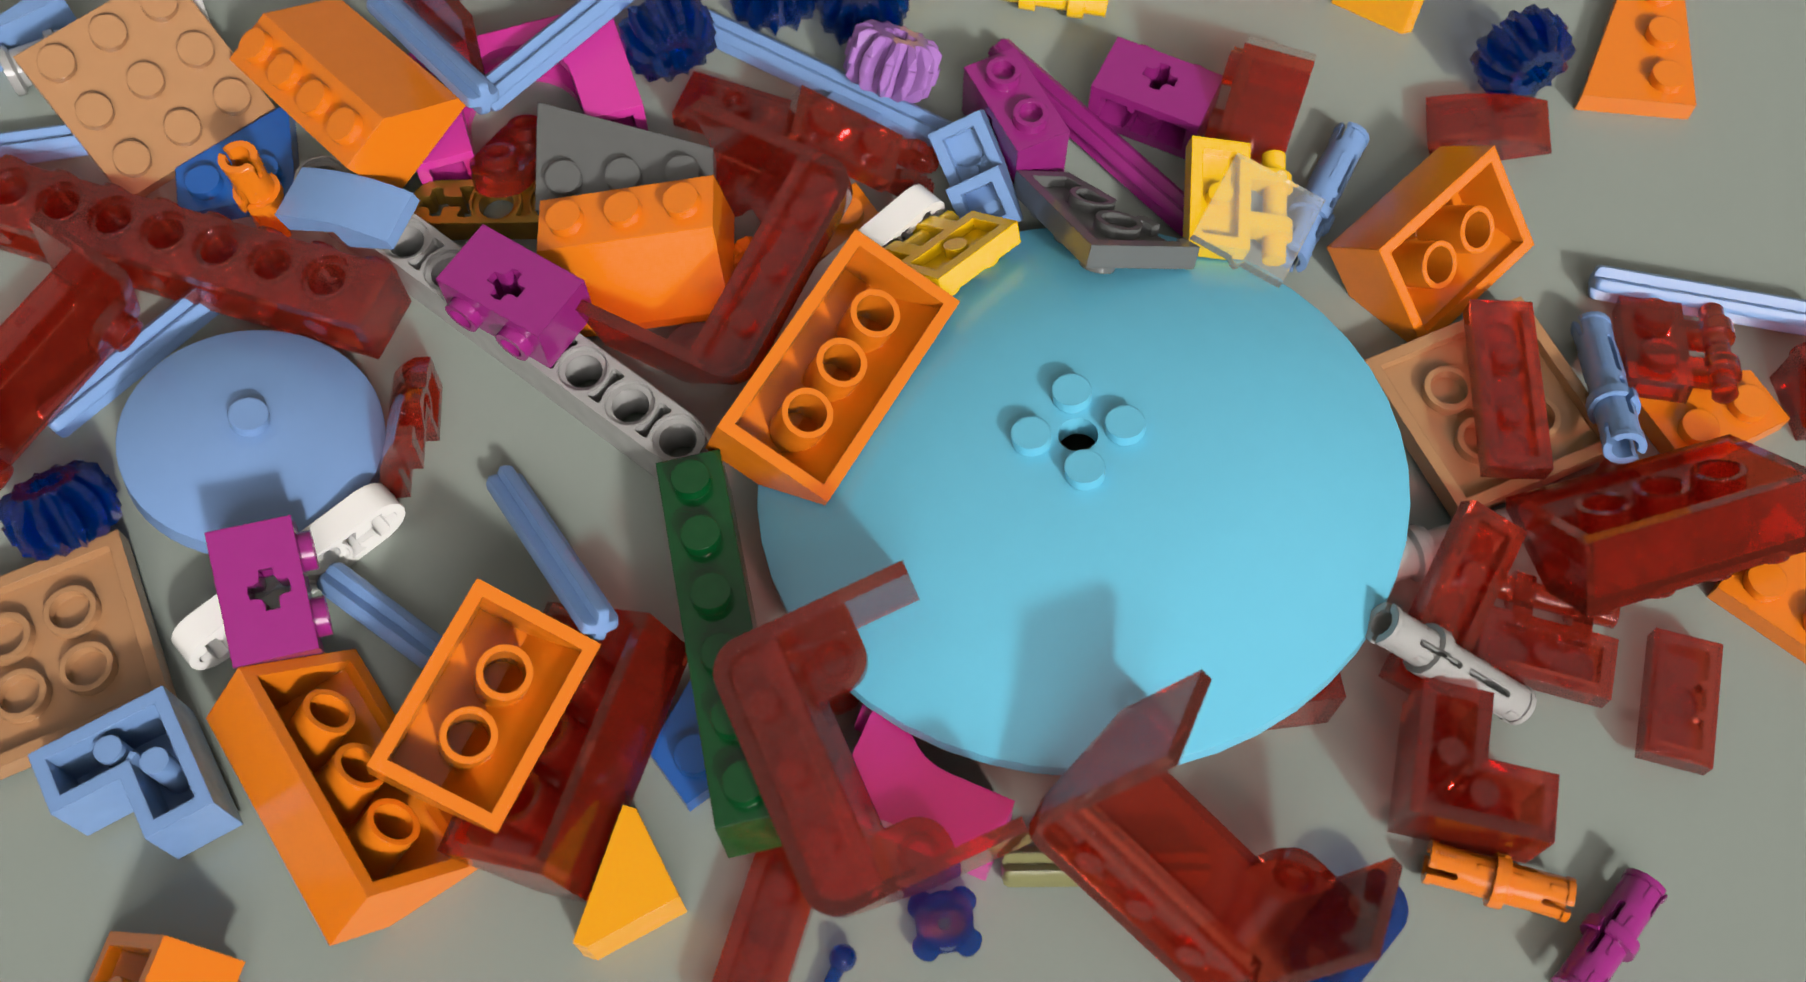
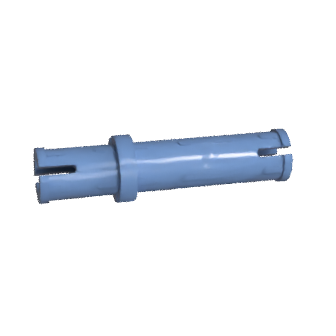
(1330, 180)
(1610, 399)

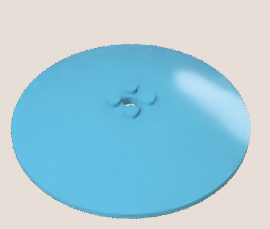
(1218, 524)

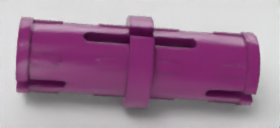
(1613, 931)

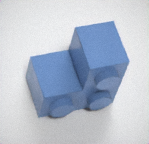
(143, 762)

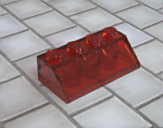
(1663, 523)
(588, 766)

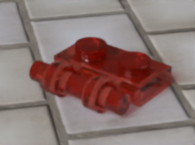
(1656, 348)
(1546, 654)

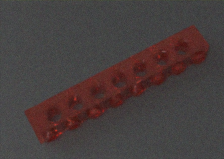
(230, 265)

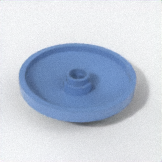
(247, 434)

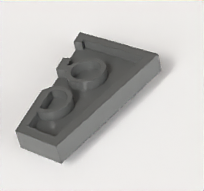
(596, 155)
(1092, 230)

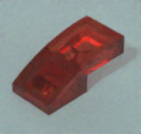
(1509, 121)

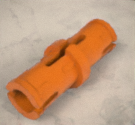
(252, 185)
(1499, 880)

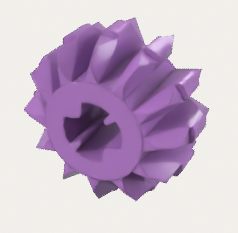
(892, 61)

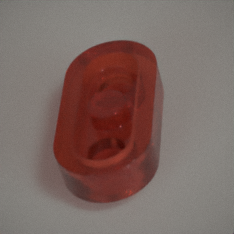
(507, 160)

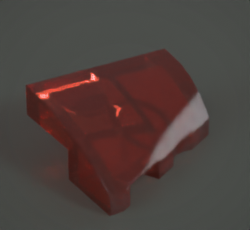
(411, 421)

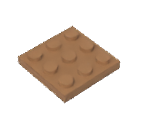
(143, 87)
(1434, 411)
(73, 645)

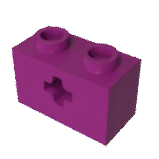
(1154, 96)
(1019, 112)
(513, 297)
(240, 563)

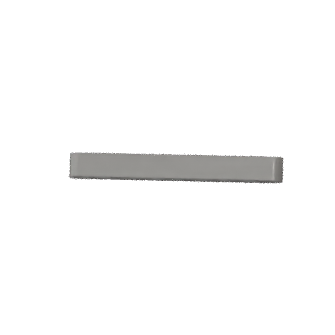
(597, 406)

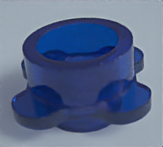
(958, 908)

